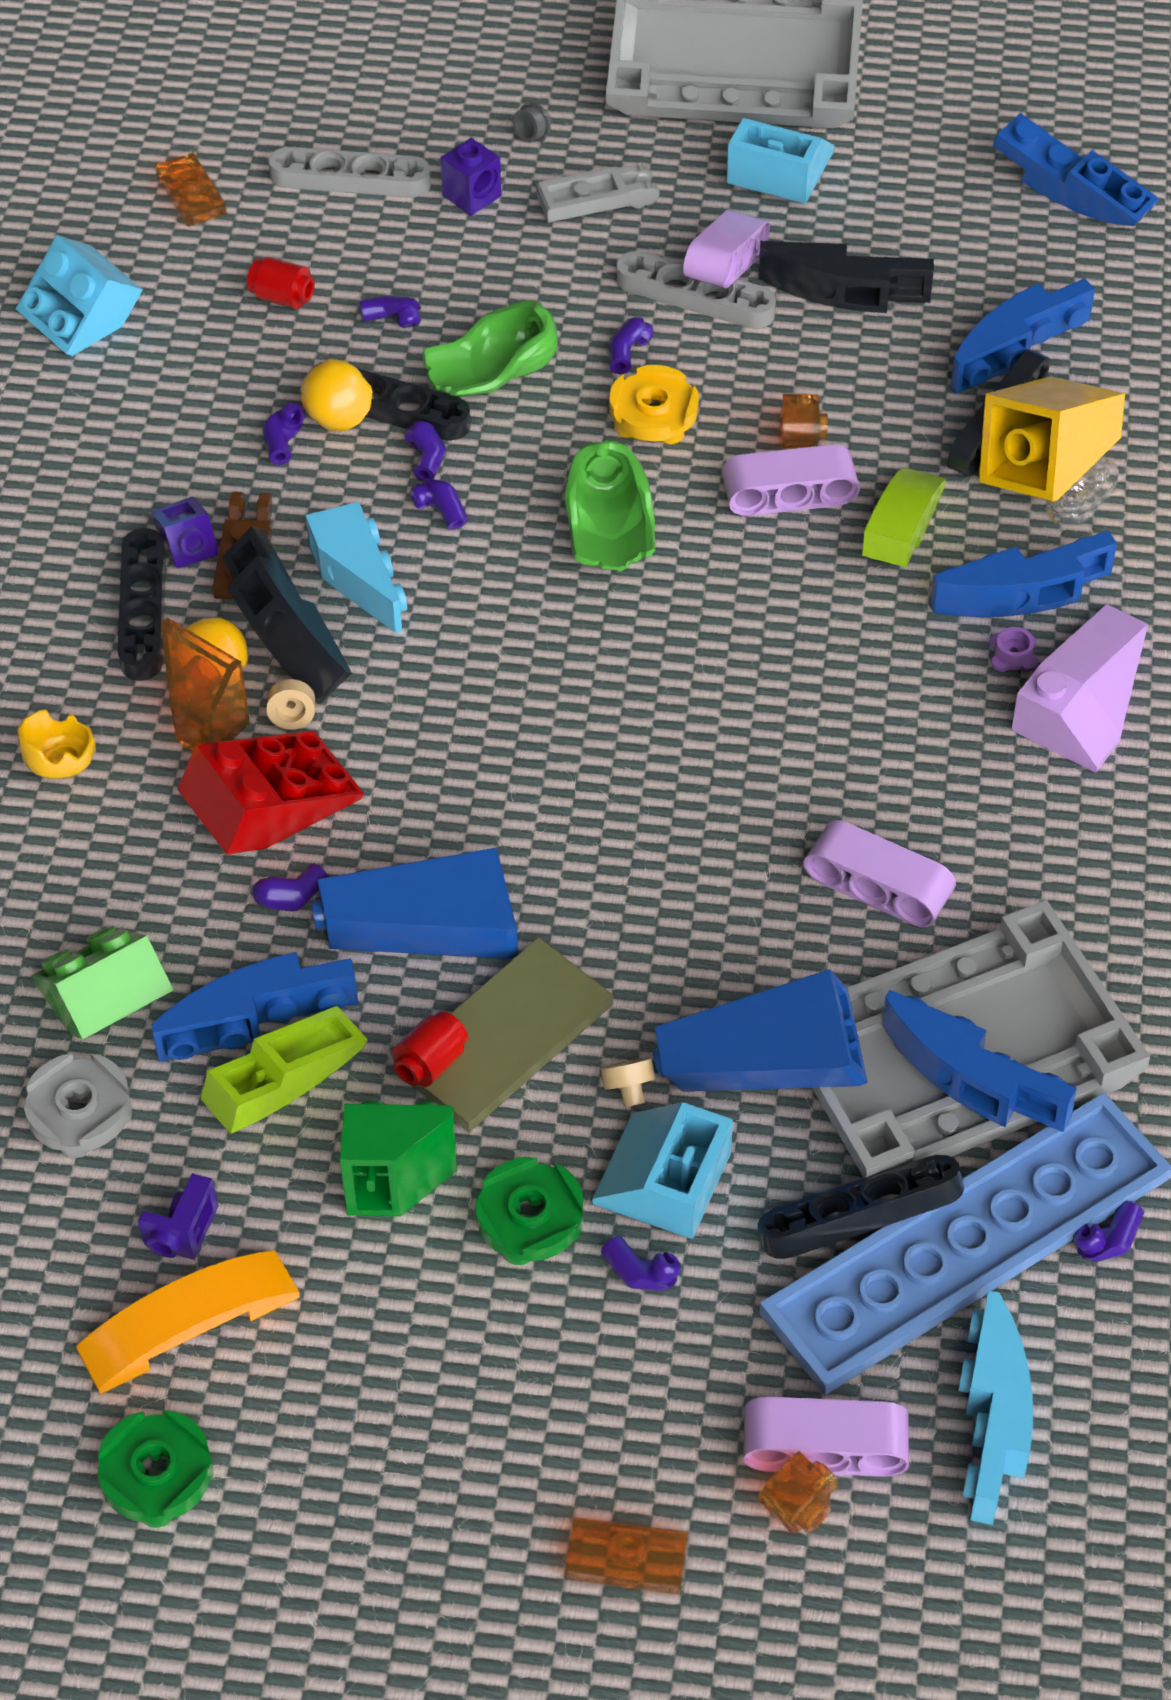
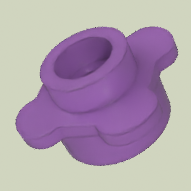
(1013, 650)

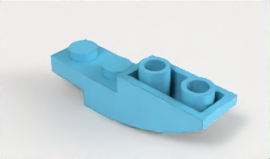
(1002, 1403)

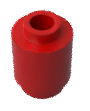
(280, 282)
(429, 1049)

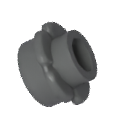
(532, 122)

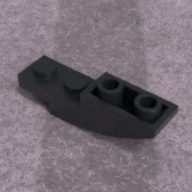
(846, 282)
(279, 616)

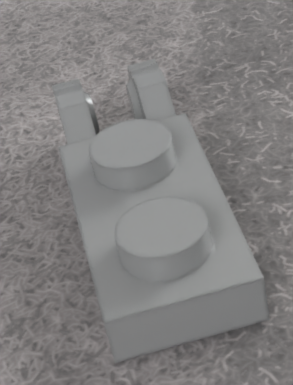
(596, 192)

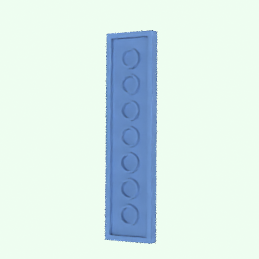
(947, 1258)

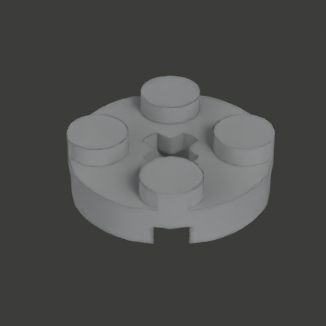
(81, 1129)

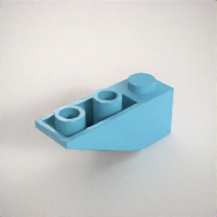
(351, 562)

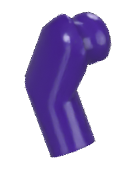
(389, 306)
(620, 344)
(442, 497)
(288, 893)
(641, 1273)

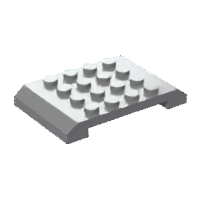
(736, 60)
(1036, 1006)

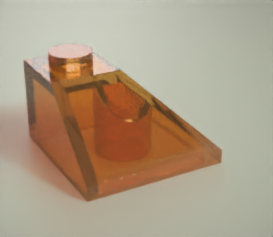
(203, 688)

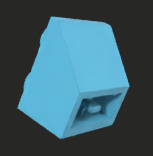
(776, 160)
(77, 296)
(667, 1167)

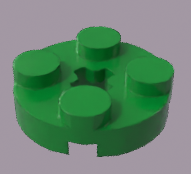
(529, 1238)
(160, 1497)

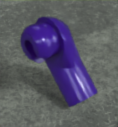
(280, 429)
(431, 448)
(1110, 1241)

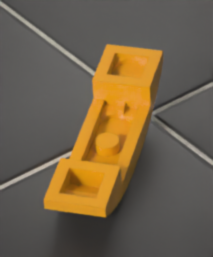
(182, 1311)

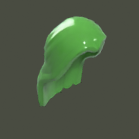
(494, 350)
(609, 507)

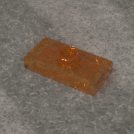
(190, 189)
(627, 1555)

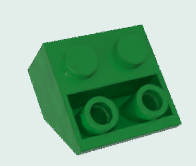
(395, 1155)

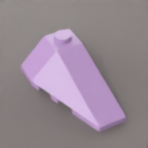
(1083, 689)

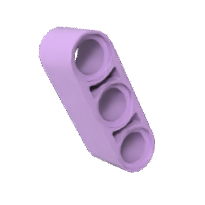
(726, 248)
(790, 480)
(880, 873)
(841, 1434)

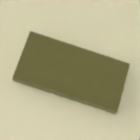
(515, 1030)

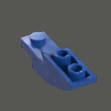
(1078, 183)
(1015, 327)
(1012, 586)
(232, 1006)
(954, 1059)

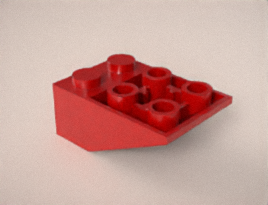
(265, 788)

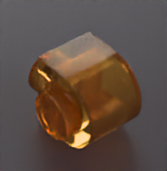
(801, 421)
(799, 1494)

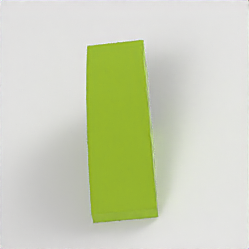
(902, 516)
(280, 1068)

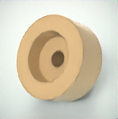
(290, 704)
(628, 1078)

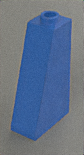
(421, 908)
(769, 1040)

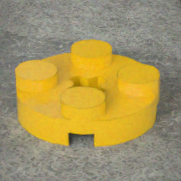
(667, 422)

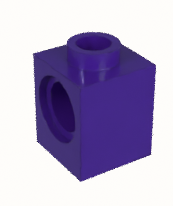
(471, 176)

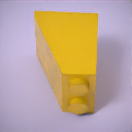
(1047, 434)

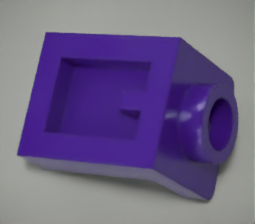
(187, 531)
(187, 1222)

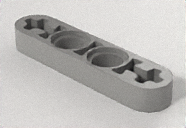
(349, 176)
(637, 276)

